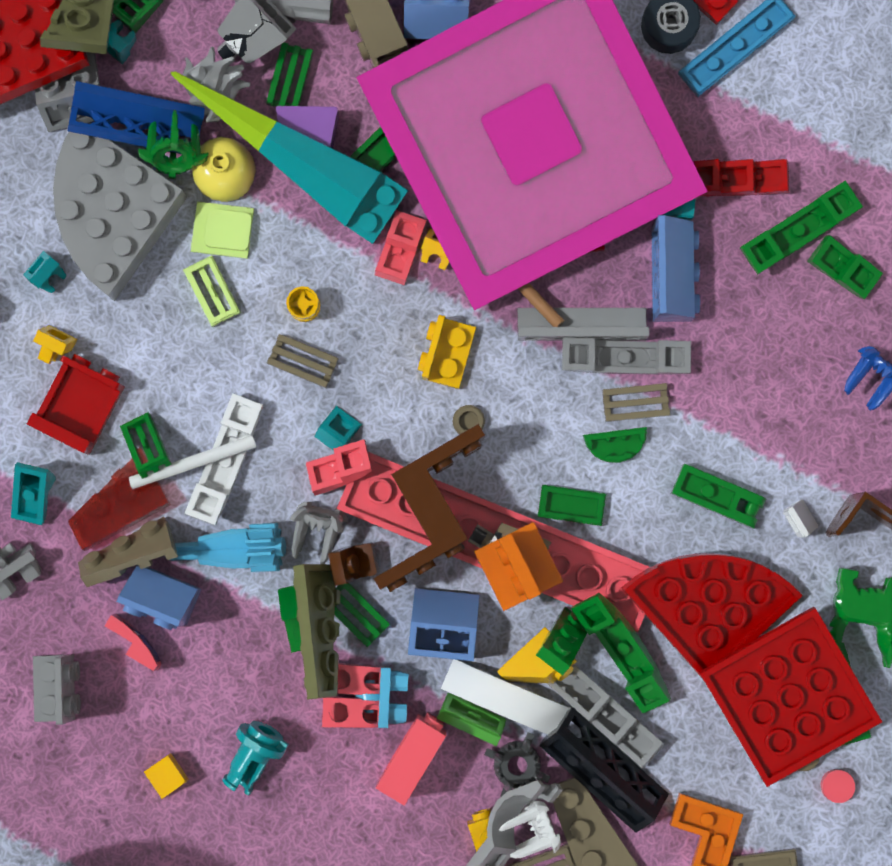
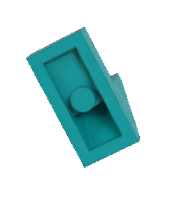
(31, 493)

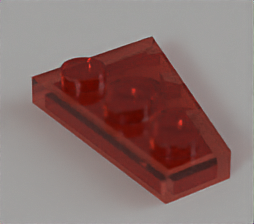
(117, 507)

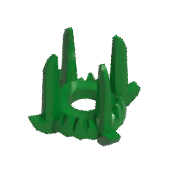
(171, 165)

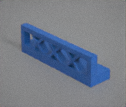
(131, 110)

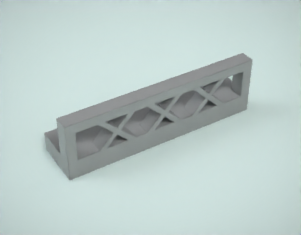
(596, 323)

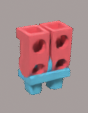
(371, 701)

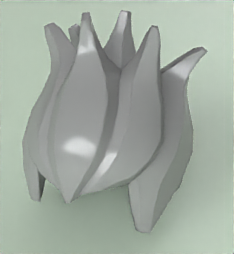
(216, 76)

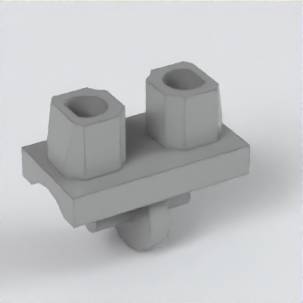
(21, 561)

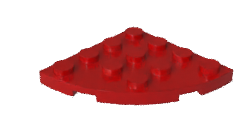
(22, 59)
(710, 603)

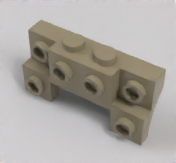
(377, 30)

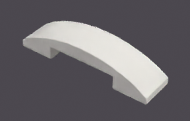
(220, 476)
(503, 697)

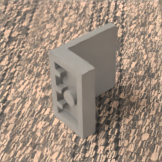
(56, 98)
(55, 688)

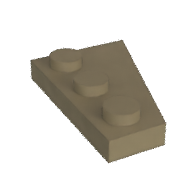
(139, 549)

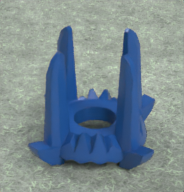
(869, 359)

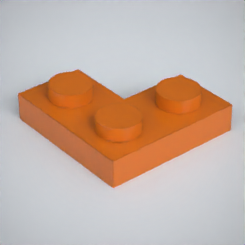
(713, 823)

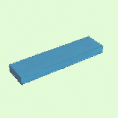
(736, 45)

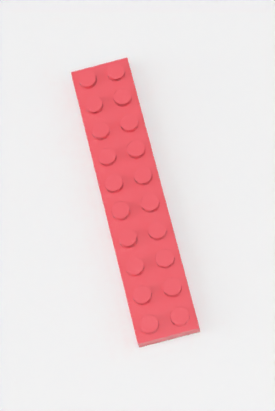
(581, 564)

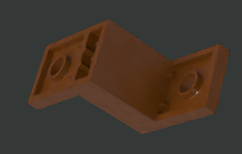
(431, 507)

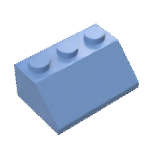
(674, 270)

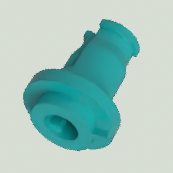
(257, 746)

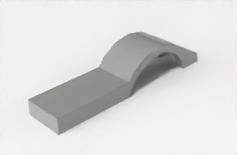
(499, 845)

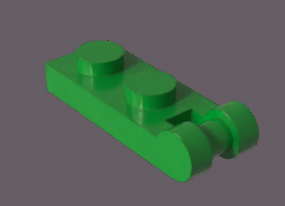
(717, 495)

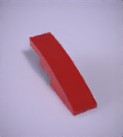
(744, 177)

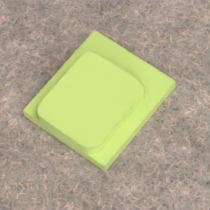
(222, 230)

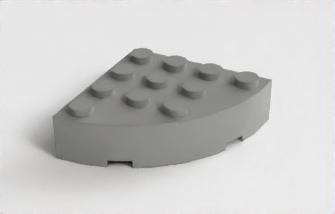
(109, 209)

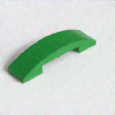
(801, 227)
(626, 649)

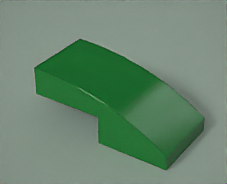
(844, 267)

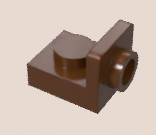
(353, 563)

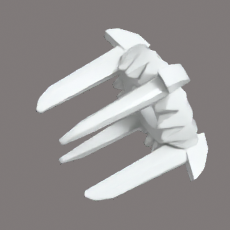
(538, 818)

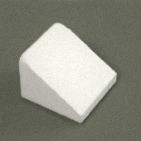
(800, 519)

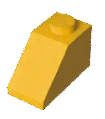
(529, 668)

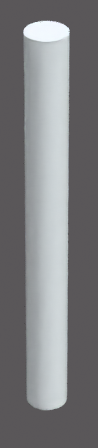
(194, 461)

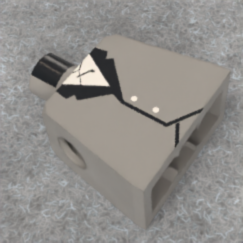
(253, 30)

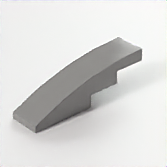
(608, 717)

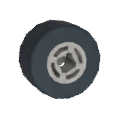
(663, 32)

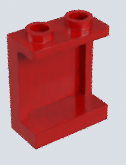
(78, 404)

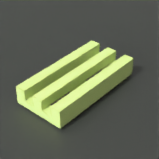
(224, 315)

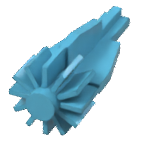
(251, 548)

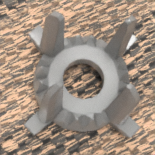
(316, 517)

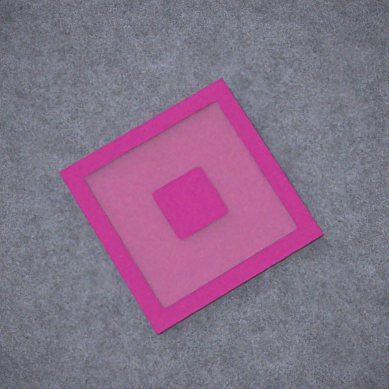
(530, 138)

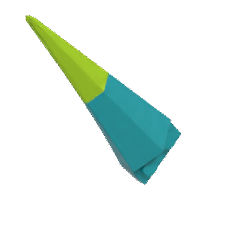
(342, 185)

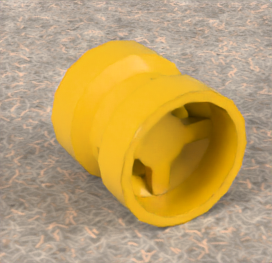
(300, 300)

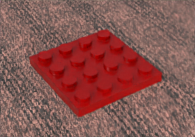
(790, 696)

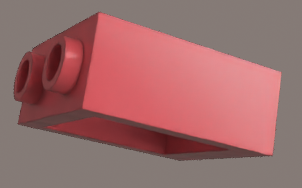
(412, 758)

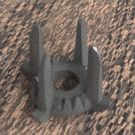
(523, 750)

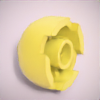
(227, 170)

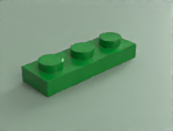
(562, 641)

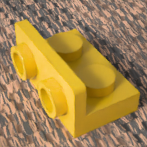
(447, 352)

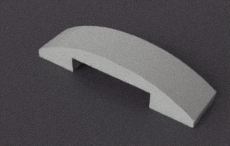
(626, 356)

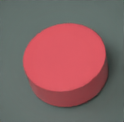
(837, 786)

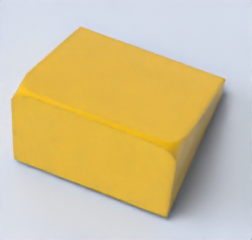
(166, 775)

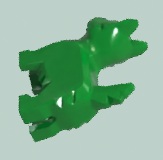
(866, 607)

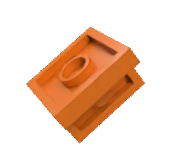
(518, 566)

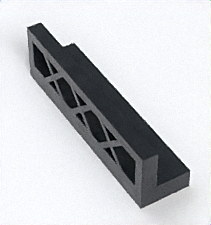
(602, 775)

